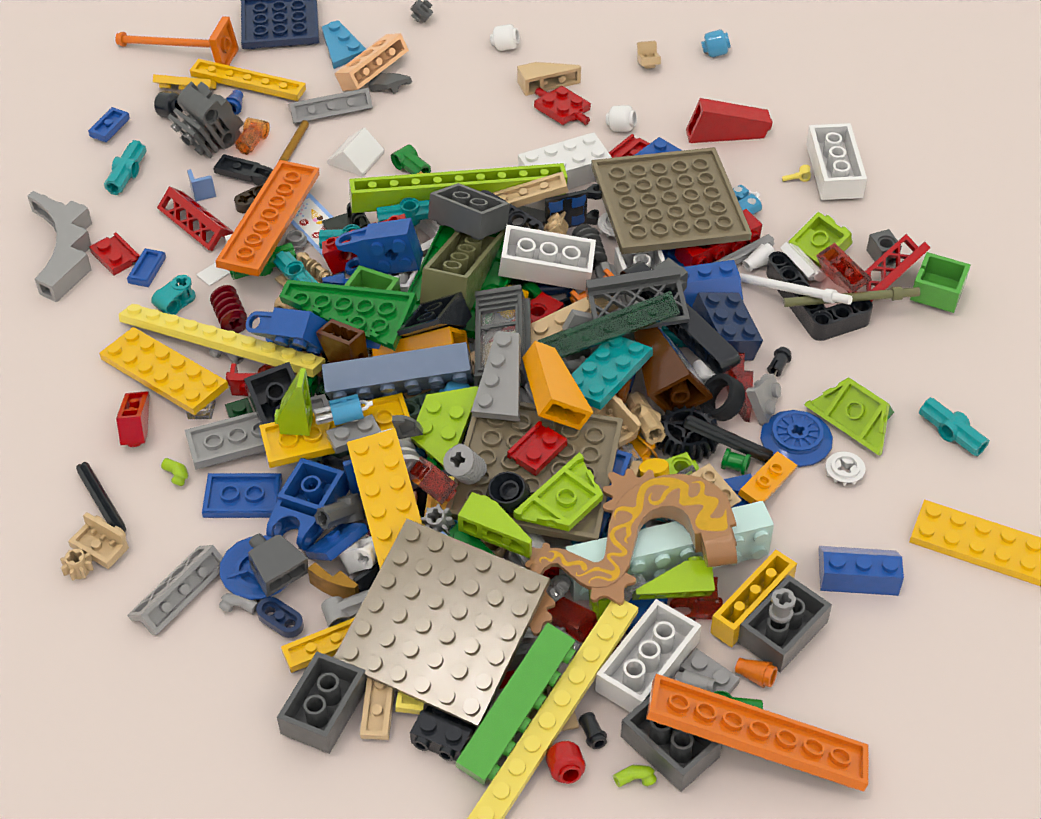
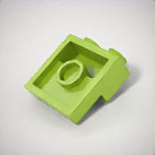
(819, 234)

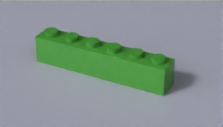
(515, 704)

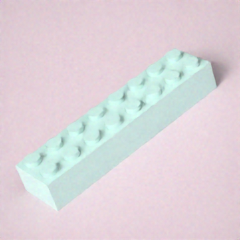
(670, 544)

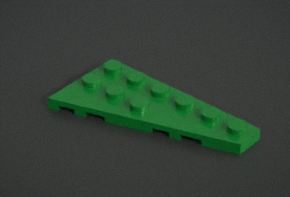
(368, 309)

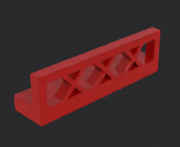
(199, 213)
(901, 267)

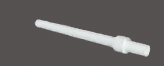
(828, 295)

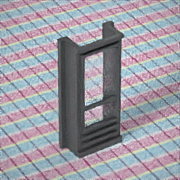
(504, 311)

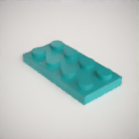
(610, 369)

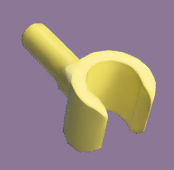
(804, 174)

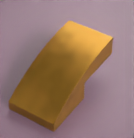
(335, 585)

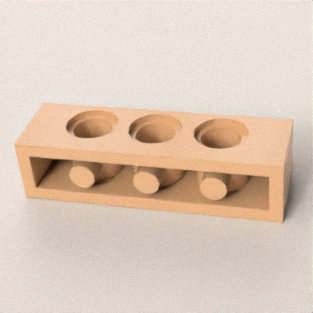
(371, 62)

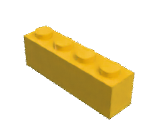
(750, 595)

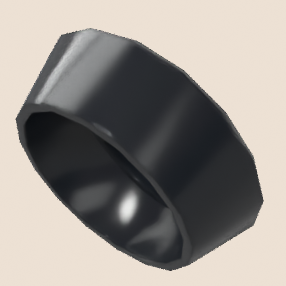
(508, 490)

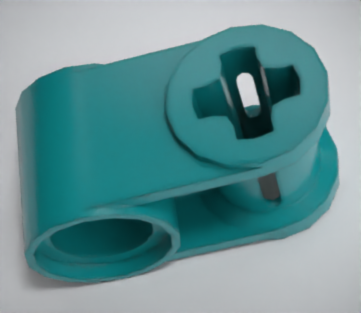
(172, 297)

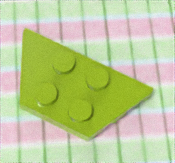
(854, 412)
(444, 421)
(563, 498)

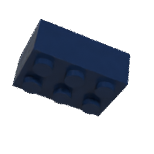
(730, 319)

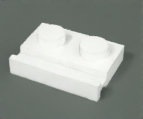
(800, 259)

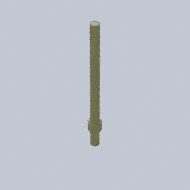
(894, 293)

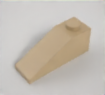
(547, 76)

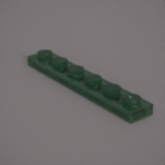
(613, 325)

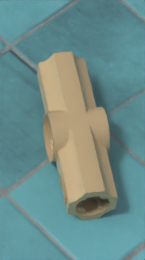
(650, 419)

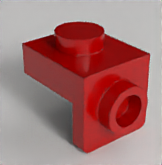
(236, 381)

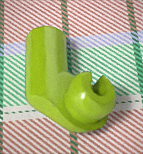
(176, 468)
(634, 772)

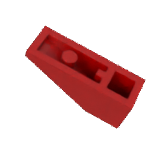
(133, 419)

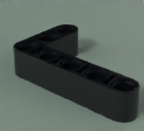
(818, 320)

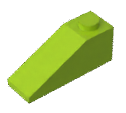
(296, 410)
(489, 522)
(687, 579)

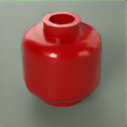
(565, 762)

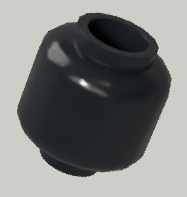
(165, 103)

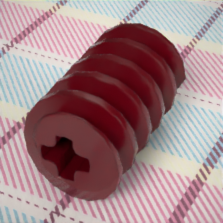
(228, 309)

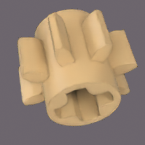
(77, 564)

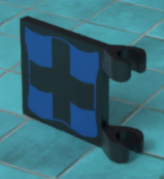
(575, 206)

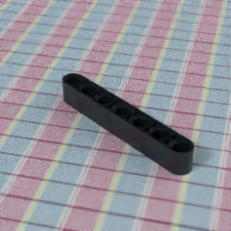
(697, 333)

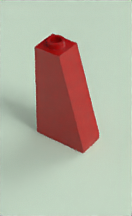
(727, 122)

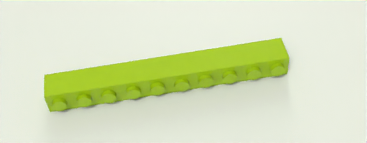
(382, 191)

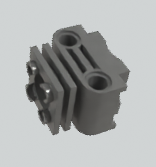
(206, 118)

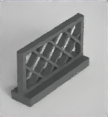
(637, 282)

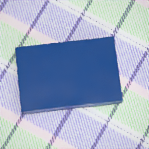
(241, 495)

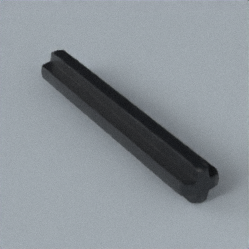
(727, 438)
(99, 496)

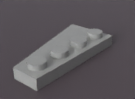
(500, 384)

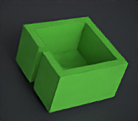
(374, 279)
(941, 281)

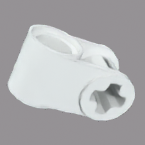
(359, 555)

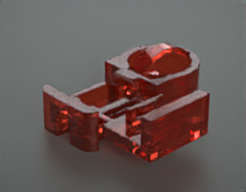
(703, 608)

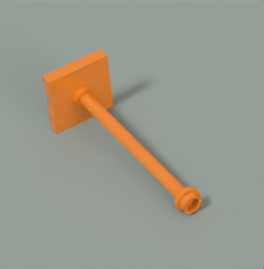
(222, 41)

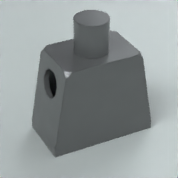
(275, 562)

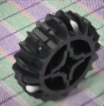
(682, 440)

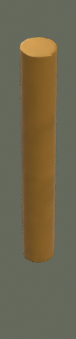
(294, 141)

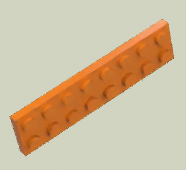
(267, 218)
(759, 732)

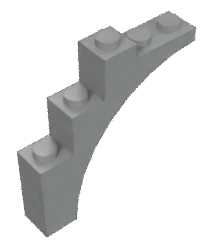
(69, 258)

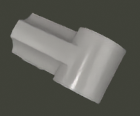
(339, 609)

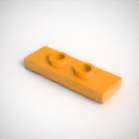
(767, 479)

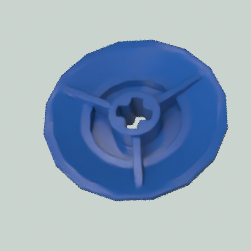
(797, 437)
(237, 573)

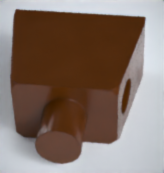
(342, 341)

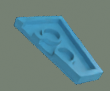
(340, 44)

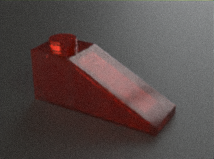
(842, 269)
(433, 480)

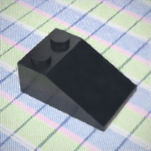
(437, 314)
(268, 389)

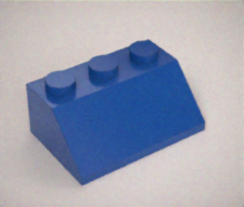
(712, 277)
(860, 570)

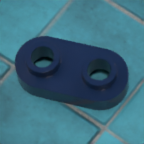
(282, 617)

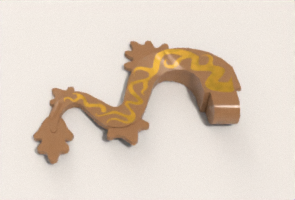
(636, 500)

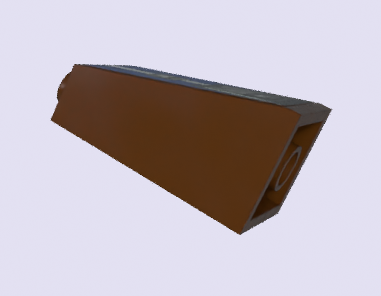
(668, 373)

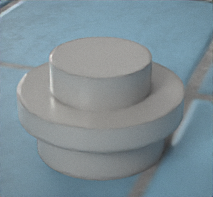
(297, 239)

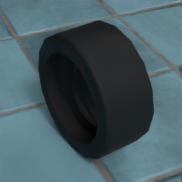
(733, 402)

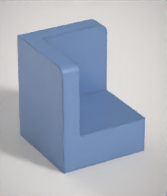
(201, 187)

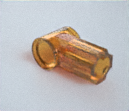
(252, 133)

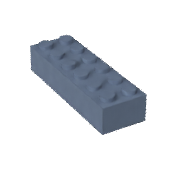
(399, 372)

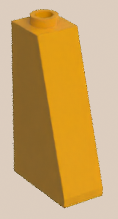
(434, 338)
(554, 388)

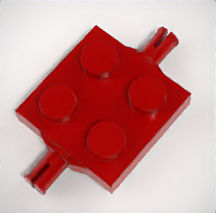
(562, 105)

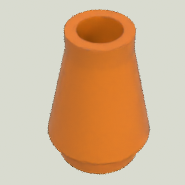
(759, 672)

